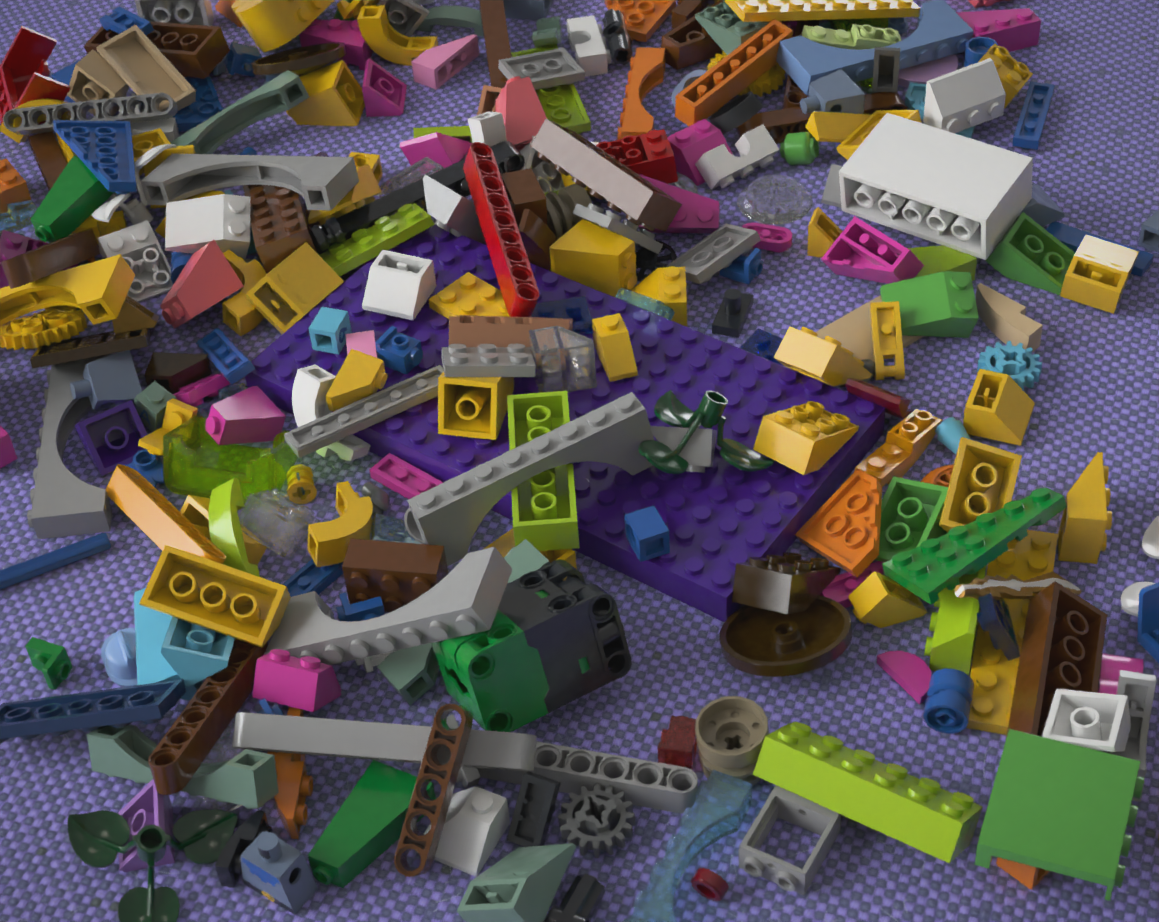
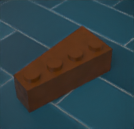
(689, 44)

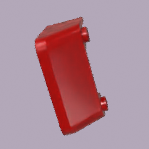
(26, 72)

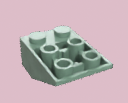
(727, 27)
(517, 885)

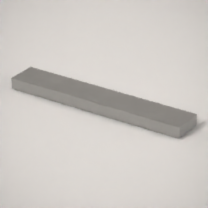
(364, 413)

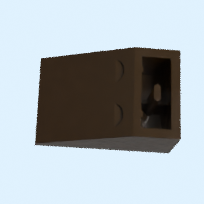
(782, 582)

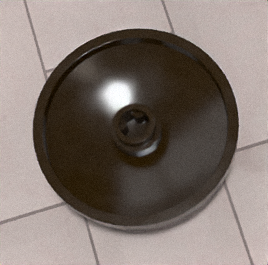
(300, 59)
(786, 644)

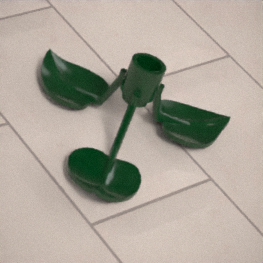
(708, 414)
(102, 834)

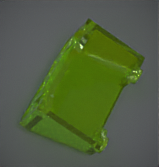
(198, 464)

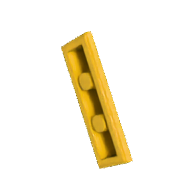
(833, 125)

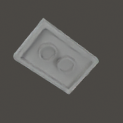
(544, 68)
(612, 222)
(716, 252)
(488, 361)

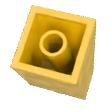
(332, 100)
(595, 258)
(472, 405)

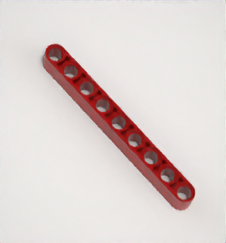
(500, 231)

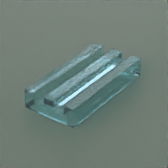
(645, 303)

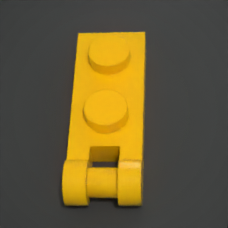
(887, 339)

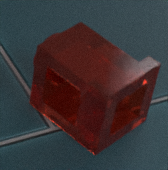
(678, 743)

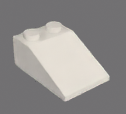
(209, 218)

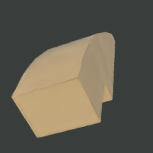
(1007, 318)

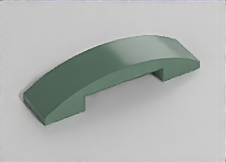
(453, 16)
(547, 32)

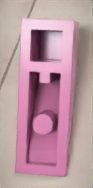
(444, 61)

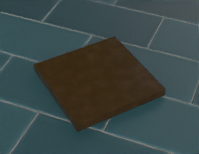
(90, 347)

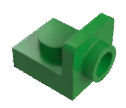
(49, 659)

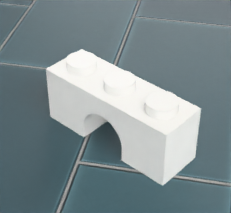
(589, 45)
(721, 167)

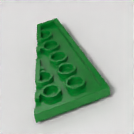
(970, 547)

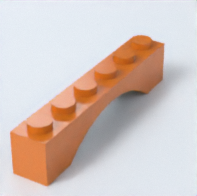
(645, 73)

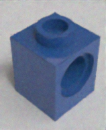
(647, 533)

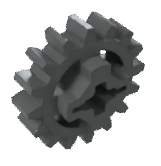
(597, 820)

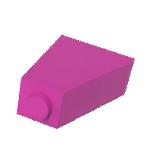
(244, 418)

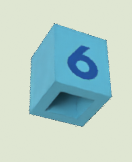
(329, 330)

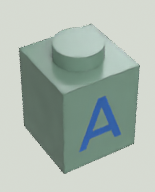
(152, 405)

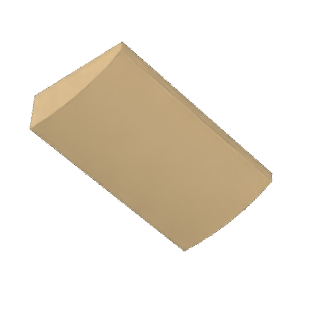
(146, 68)
(855, 332)

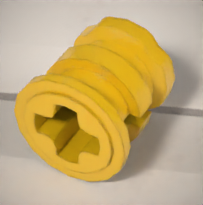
(306, 481)

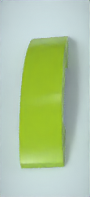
(225, 525)

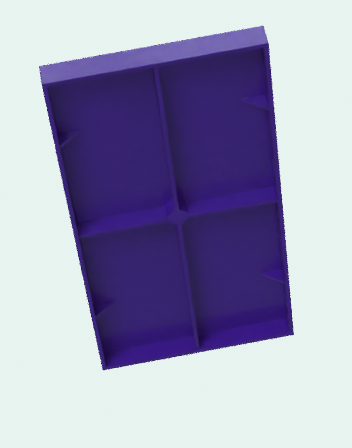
(709, 515)

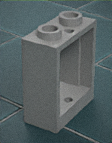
(790, 808)

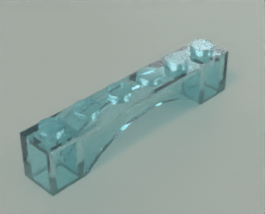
(715, 814)

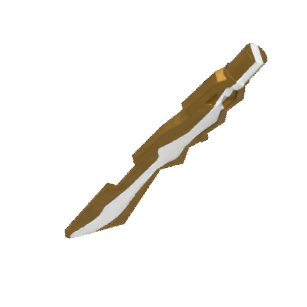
(1011, 587)

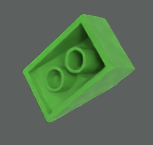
(1032, 256)
(935, 304)
(909, 516)

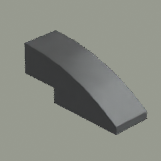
(886, 69)

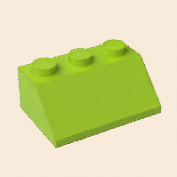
(953, 629)

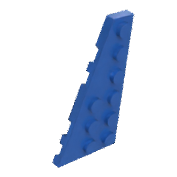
(205, 106)
(104, 149)

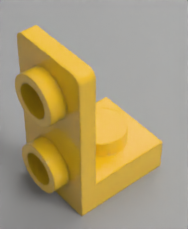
(175, 415)

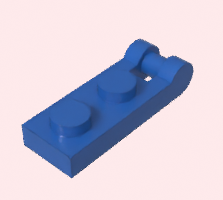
(122, 20)

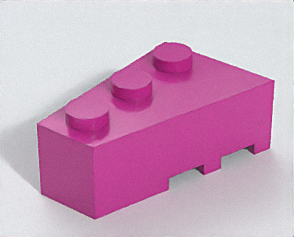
(1009, 28)
(339, 31)
(696, 213)
(870, 255)

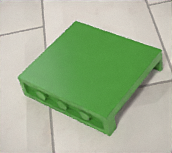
(1061, 809)

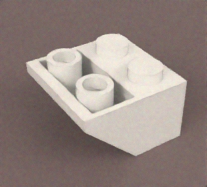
(399, 284)

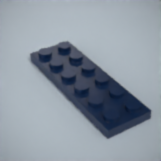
(89, 710)

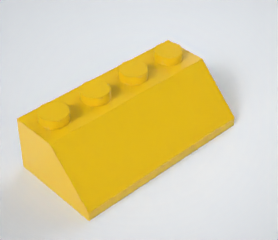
(216, 596)

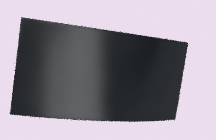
(229, 862)

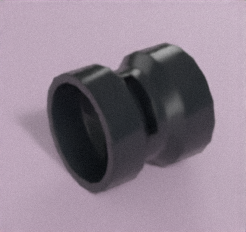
(333, 232)

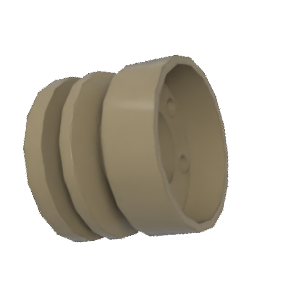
(561, 208)
(731, 737)

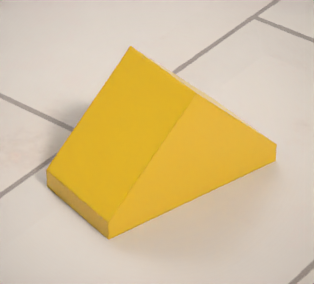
(821, 233)

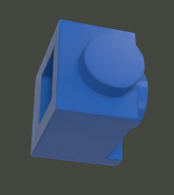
(240, 59)
(399, 350)

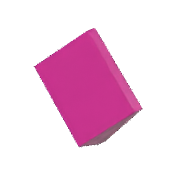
(382, 92)
(437, 147)

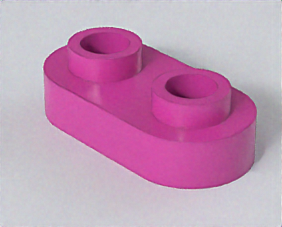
(772, 237)

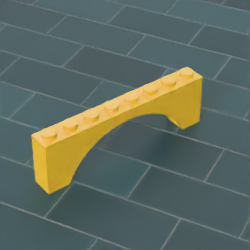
(93, 287)

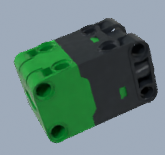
(541, 652)

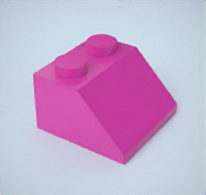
(691, 144)
(295, 681)

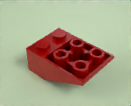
(645, 155)

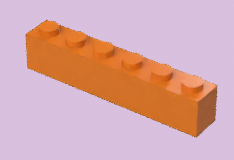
(731, 74)

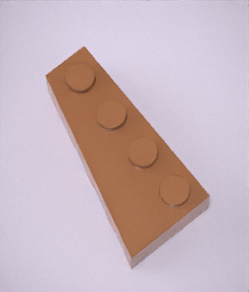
(498, 329)

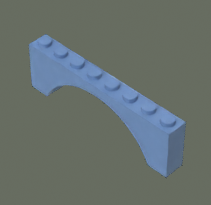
(938, 35)

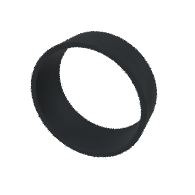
(736, 112)

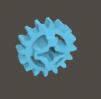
(1013, 362)

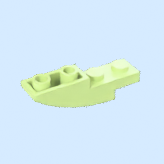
(858, 38)

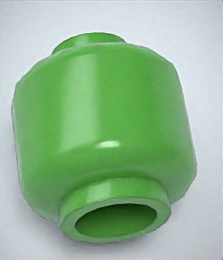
(799, 148)

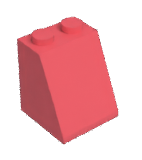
(520, 111)
(200, 285)

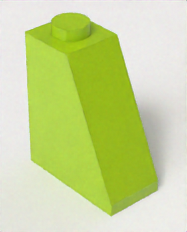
(944, 259)

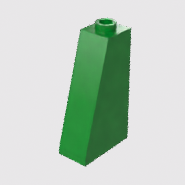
(69, 202)
(364, 824)

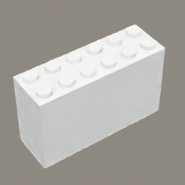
(936, 185)

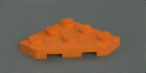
(642, 16)
(847, 524)

